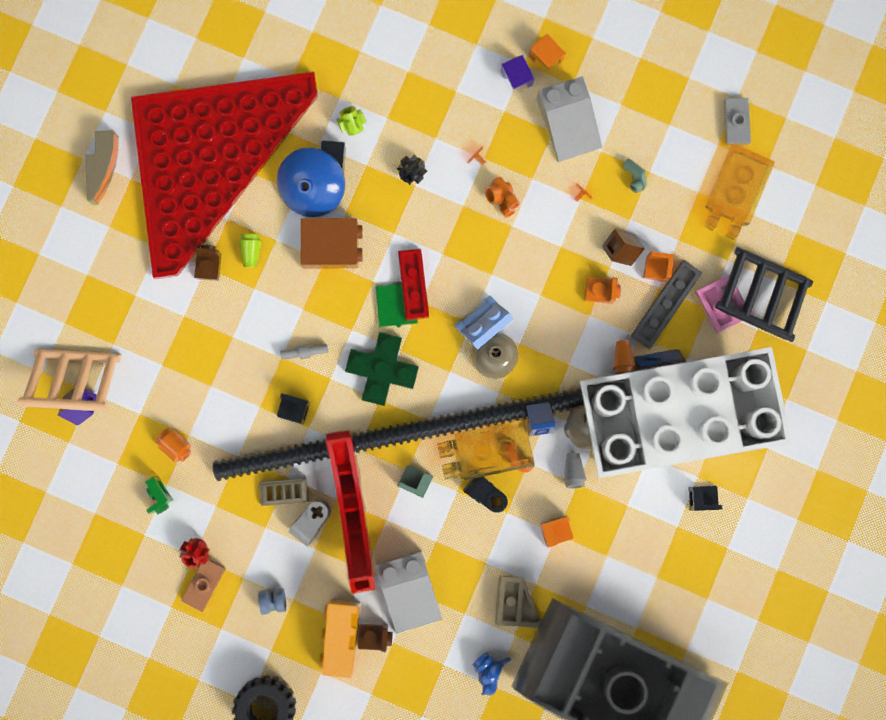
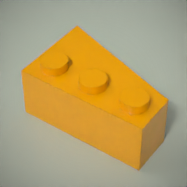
(339, 638)

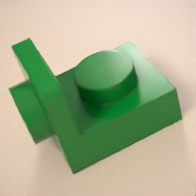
(158, 491)

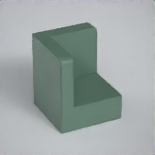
(415, 481)

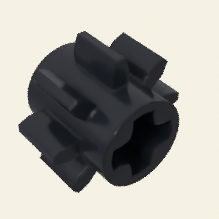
(412, 169)

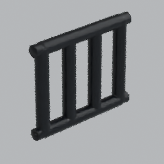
(745, 314)

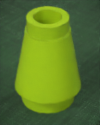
(250, 249)

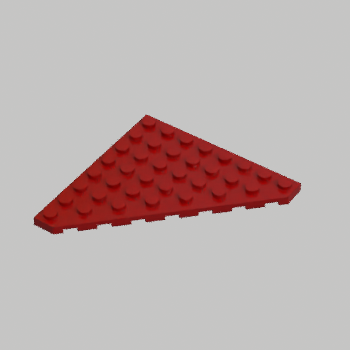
(204, 151)

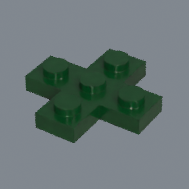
(381, 369)

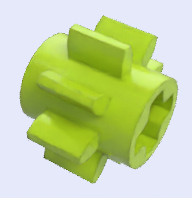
(351, 120)

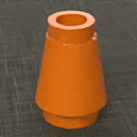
(623, 358)

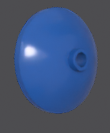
(324, 180)

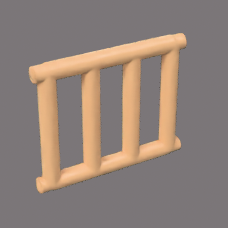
(76, 401)

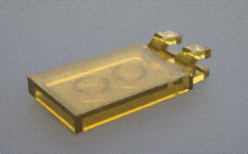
(738, 189)
(487, 451)

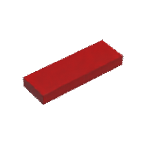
(413, 284)

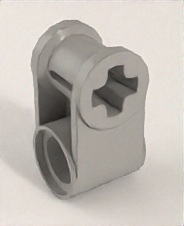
(309, 525)

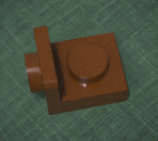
(207, 263)
(374, 637)

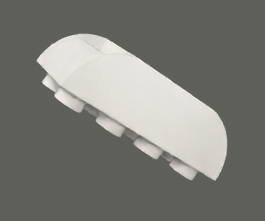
(685, 412)

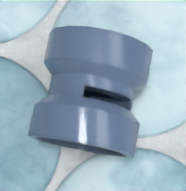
(272, 601)

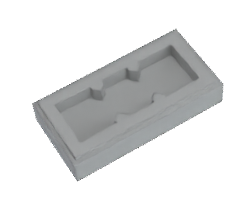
(737, 121)

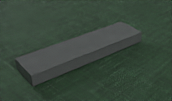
(666, 304)

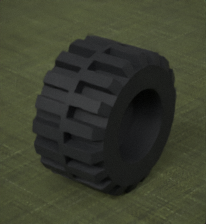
(269, 687)

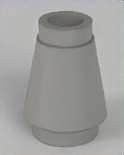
(574, 472)

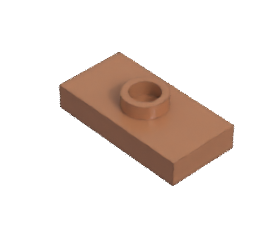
(203, 585)

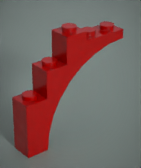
(352, 511)

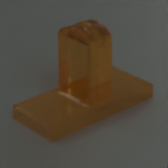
(477, 157)
(583, 192)

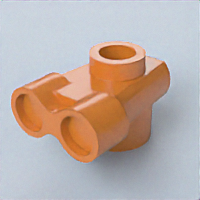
(502, 193)

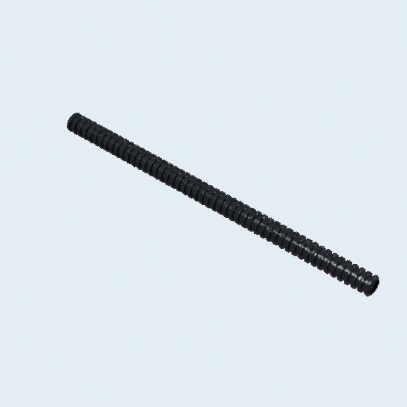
(394, 435)

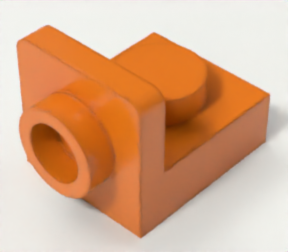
(602, 290)

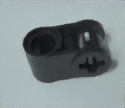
(482, 491)

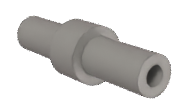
(304, 351)

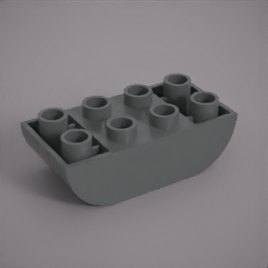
(601, 673)

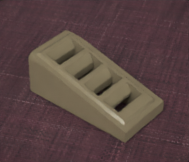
(303, 492)

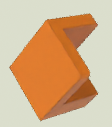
(546, 51)
(658, 266)
(556, 531)

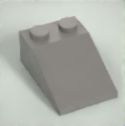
(569, 118)
(408, 592)

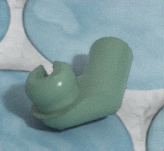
(638, 173)

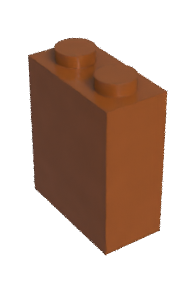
(331, 243)

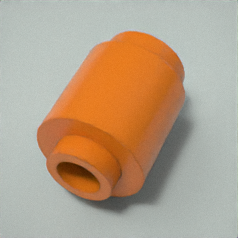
(173, 445)

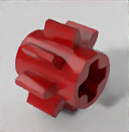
(194, 552)

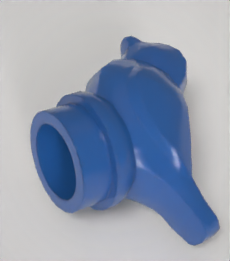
(489, 672)

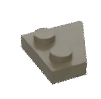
(515, 604)

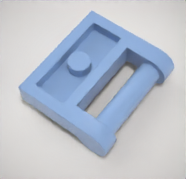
(485, 328)

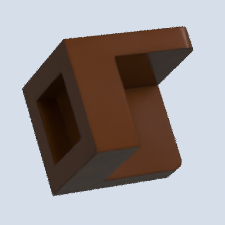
(623, 247)

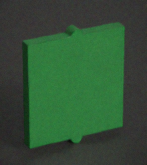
(391, 306)

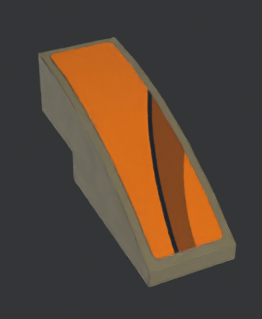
(101, 165)

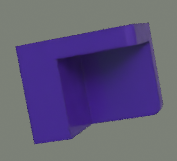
(517, 72)
(77, 416)

